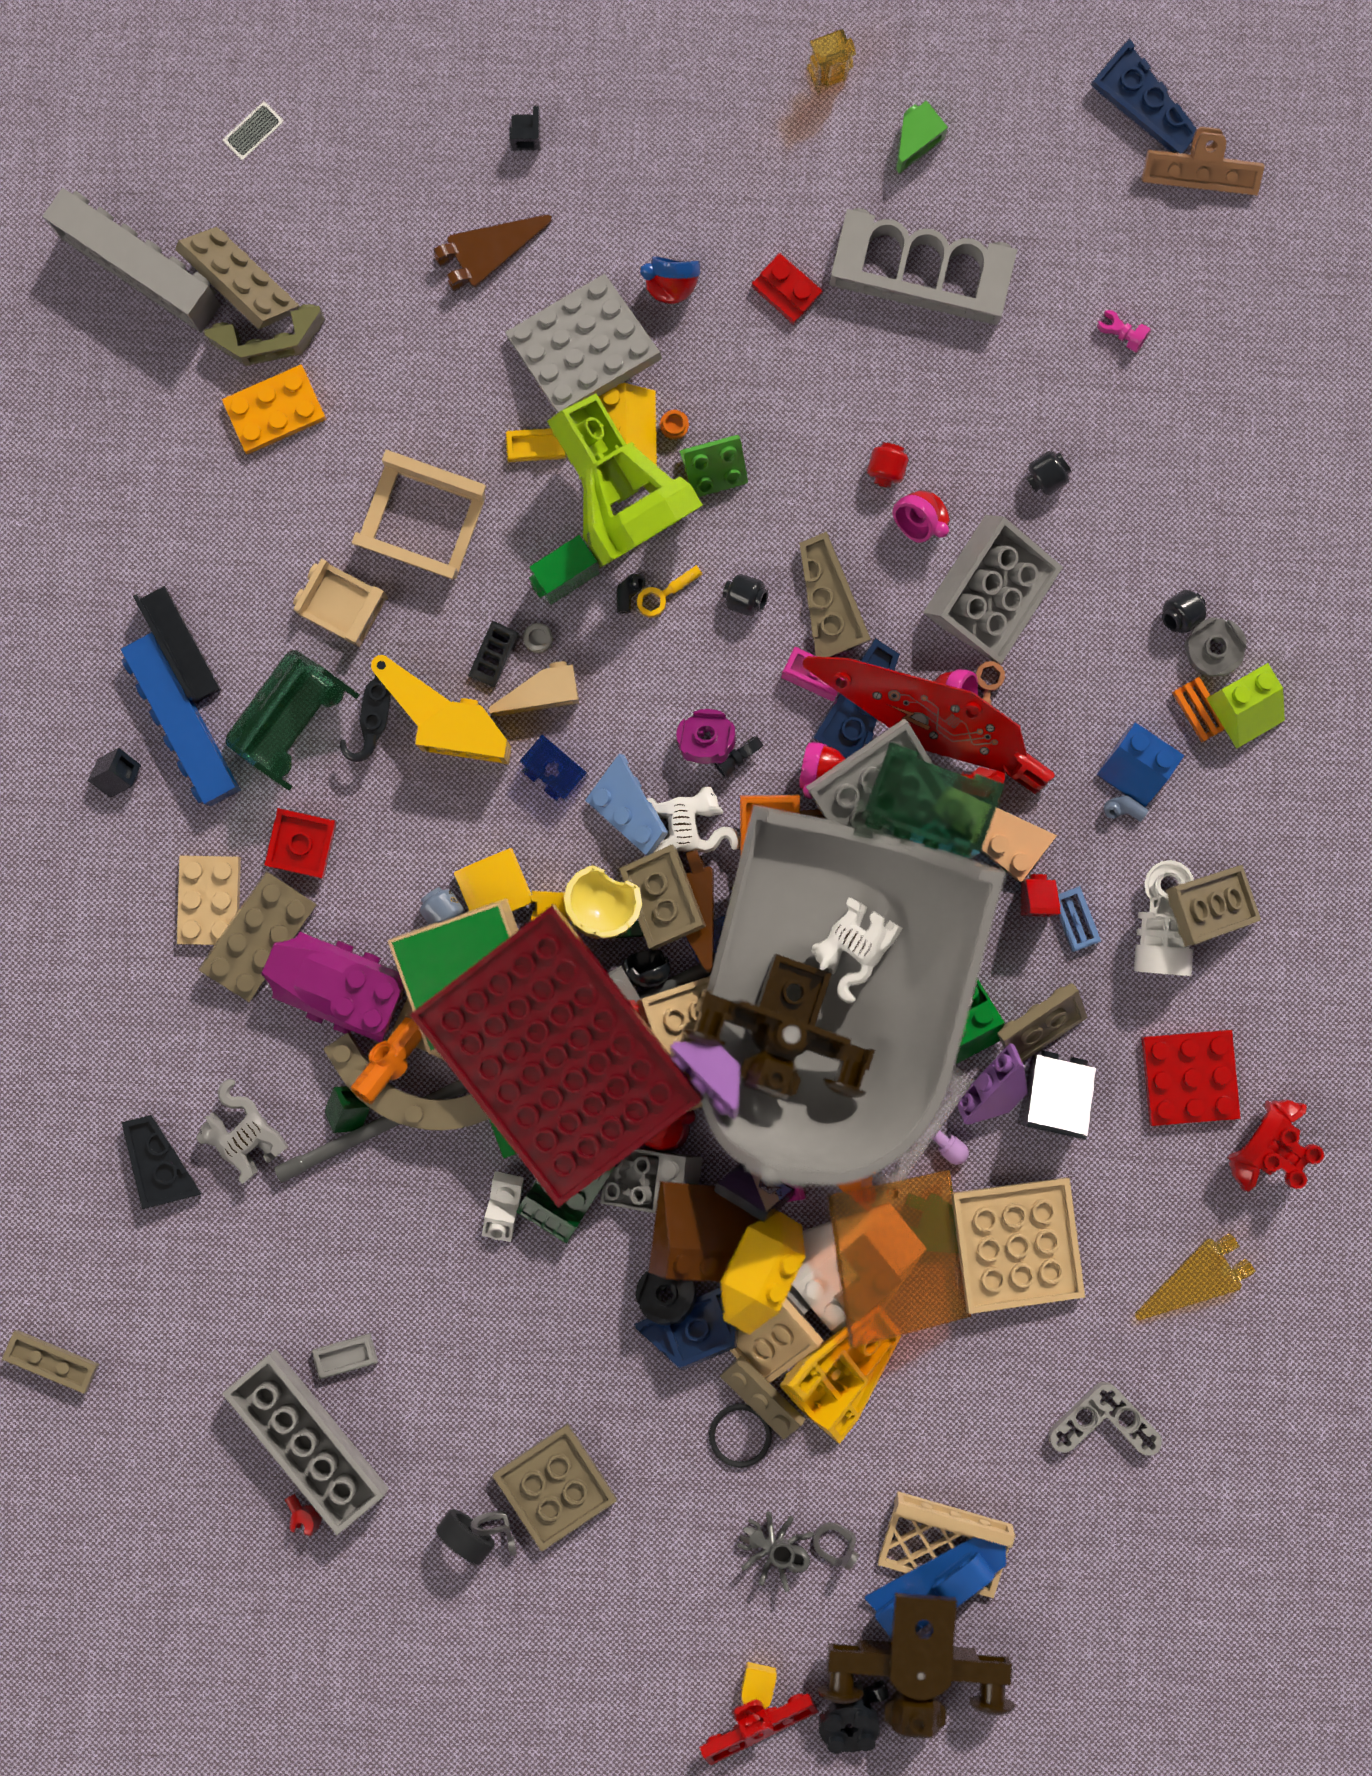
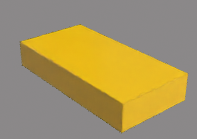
(533, 445)

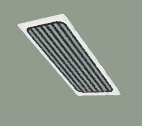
(253, 130)

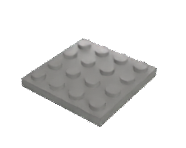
(583, 344)
(846, 787)

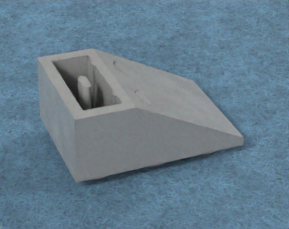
(637, 1178)

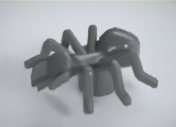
(781, 1550)

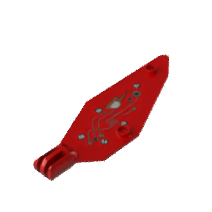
(942, 716)

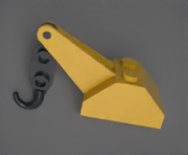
(442, 725)

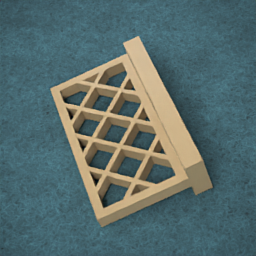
(947, 1519)

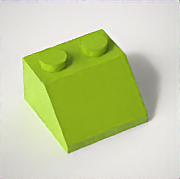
(1250, 705)

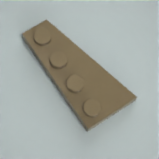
(832, 607)

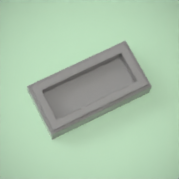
(344, 1356)

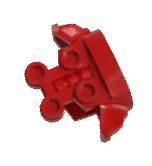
(1275, 1148)

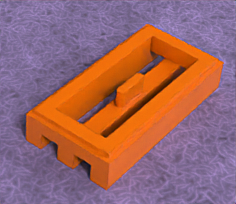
(1203, 692)

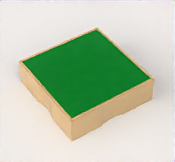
(444, 950)

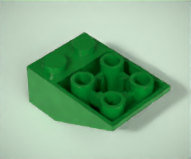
(980, 1026)

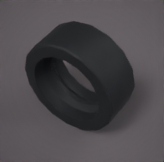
(458, 1536)

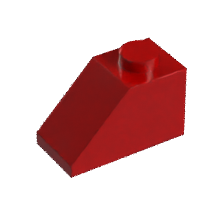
(1039, 897)

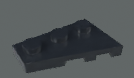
(155, 1164)

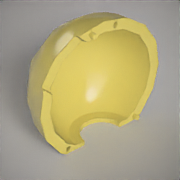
(601, 905)

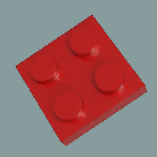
(300, 843)

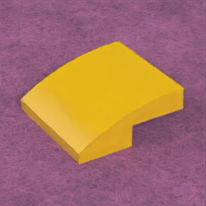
(493, 881)

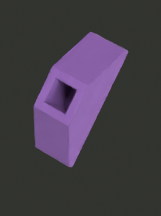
(711, 1072)
(996, 1089)

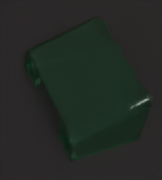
(931, 803)

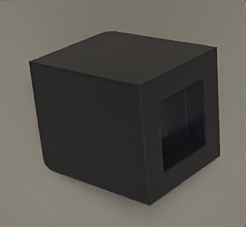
(526, 131)
(114, 772)

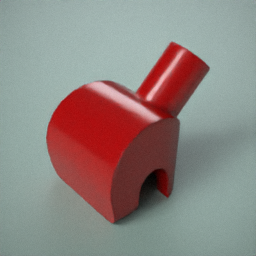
(303, 1515)

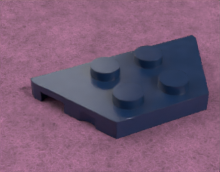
(698, 1337)

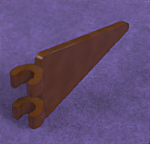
(486, 249)
(702, 885)

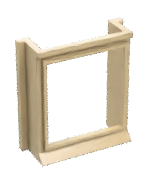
(433, 476)

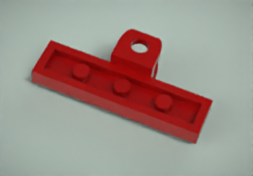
(757, 1724)

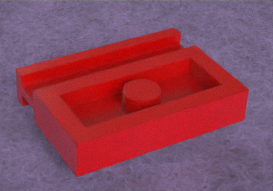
(786, 288)

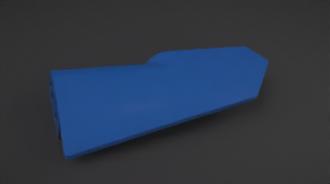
(952, 1574)

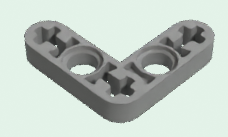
(1099, 1413)

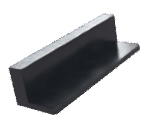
(178, 644)

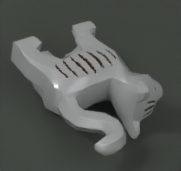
(249, 1134)

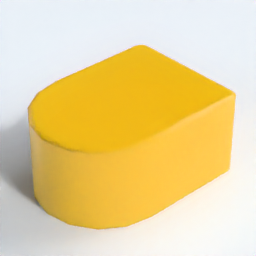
(758, 1683)

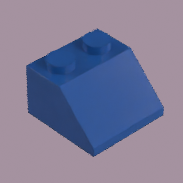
(1140, 764)

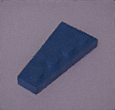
(1140, 96)

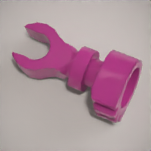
(1125, 332)

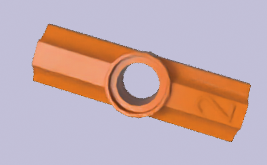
(387, 1061)

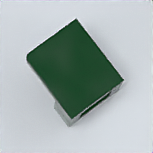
(345, 1110)

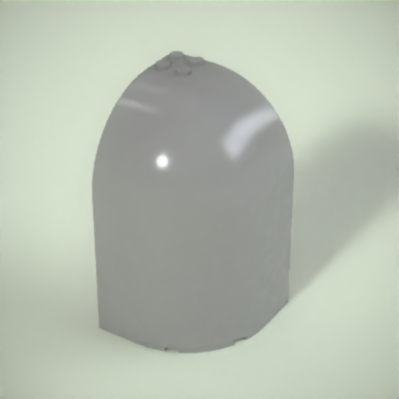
(909, 1010)

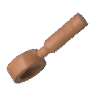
(990, 688)

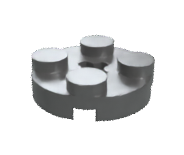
(1218, 630)

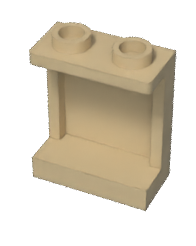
(339, 602)

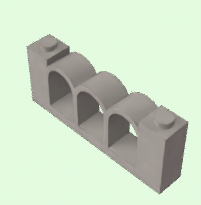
(994, 262)

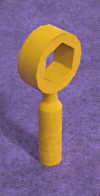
(673, 587)

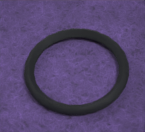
(739, 1464)

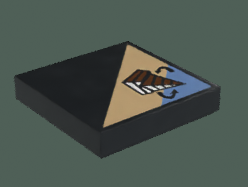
(752, 1194)

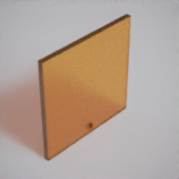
(897, 1257)

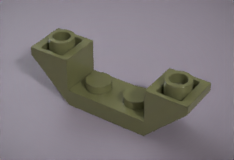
(306, 324)

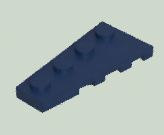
(846, 724)

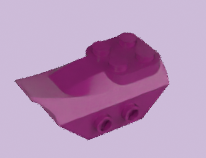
(334, 984)

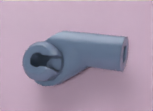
(1124, 805)

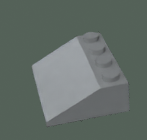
(993, 588)

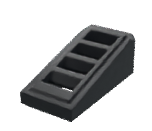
(503, 659)

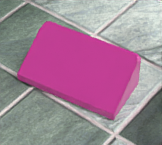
(797, 674)

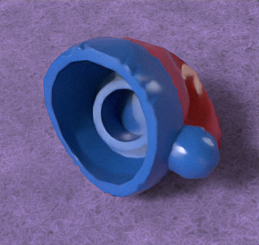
(670, 279)

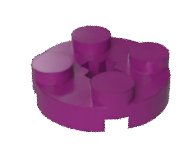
(706, 751)

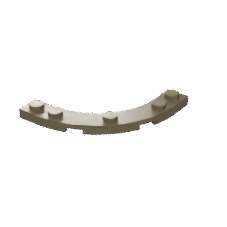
(399, 1106)

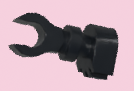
(737, 756)

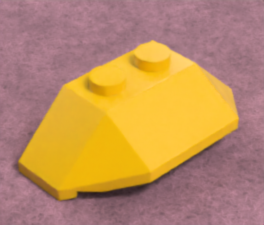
(762, 1272)

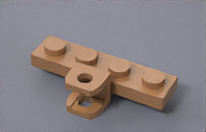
(1204, 166)

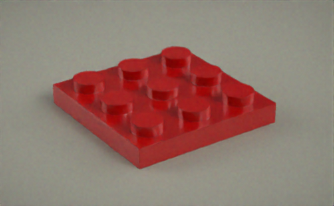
(1190, 1077)

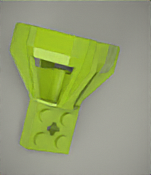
(612, 474)

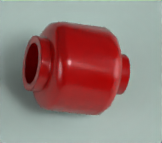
(887, 464)

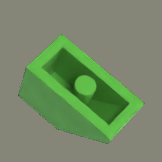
(919, 134)

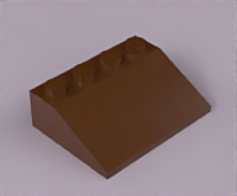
(695, 1232)

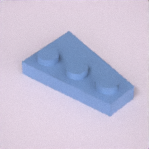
(626, 807)

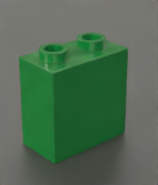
(563, 570)

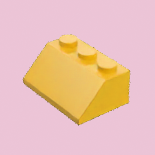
(634, 416)

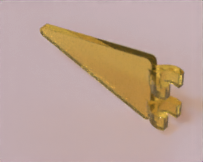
(1199, 1278)

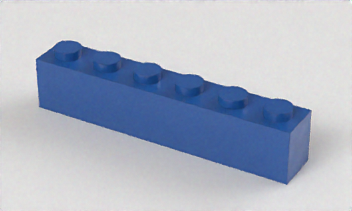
(181, 722)

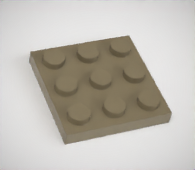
(554, 1487)

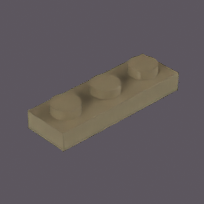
(50, 1361)
(762, 1397)

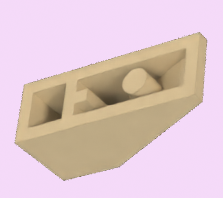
(544, 690)

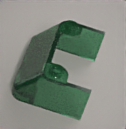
(282, 712)

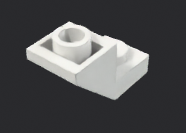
(502, 1206)

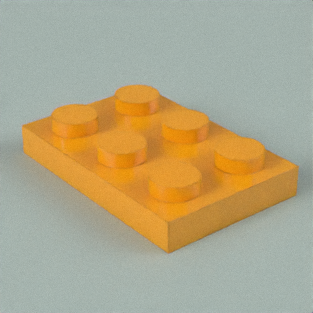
(274, 409)

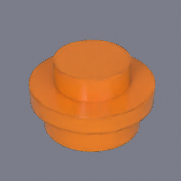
(674, 424)

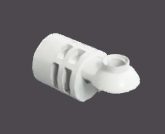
(1160, 944)

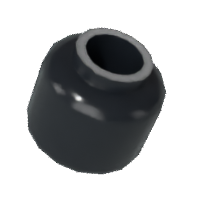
(1048, 473)
(745, 595)
(1184, 611)

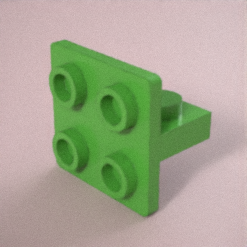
(715, 465)

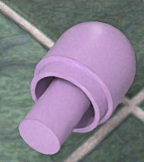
(951, 1148)

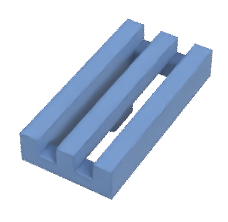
(1087, 916)

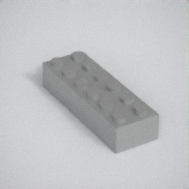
(131, 259)
(306, 1442)

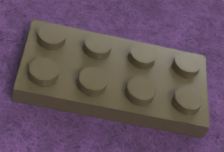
(237, 277)
(1213, 905)
(267, 916)

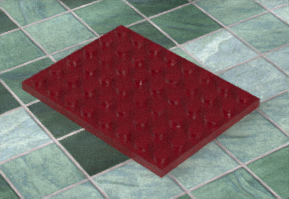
(556, 1055)

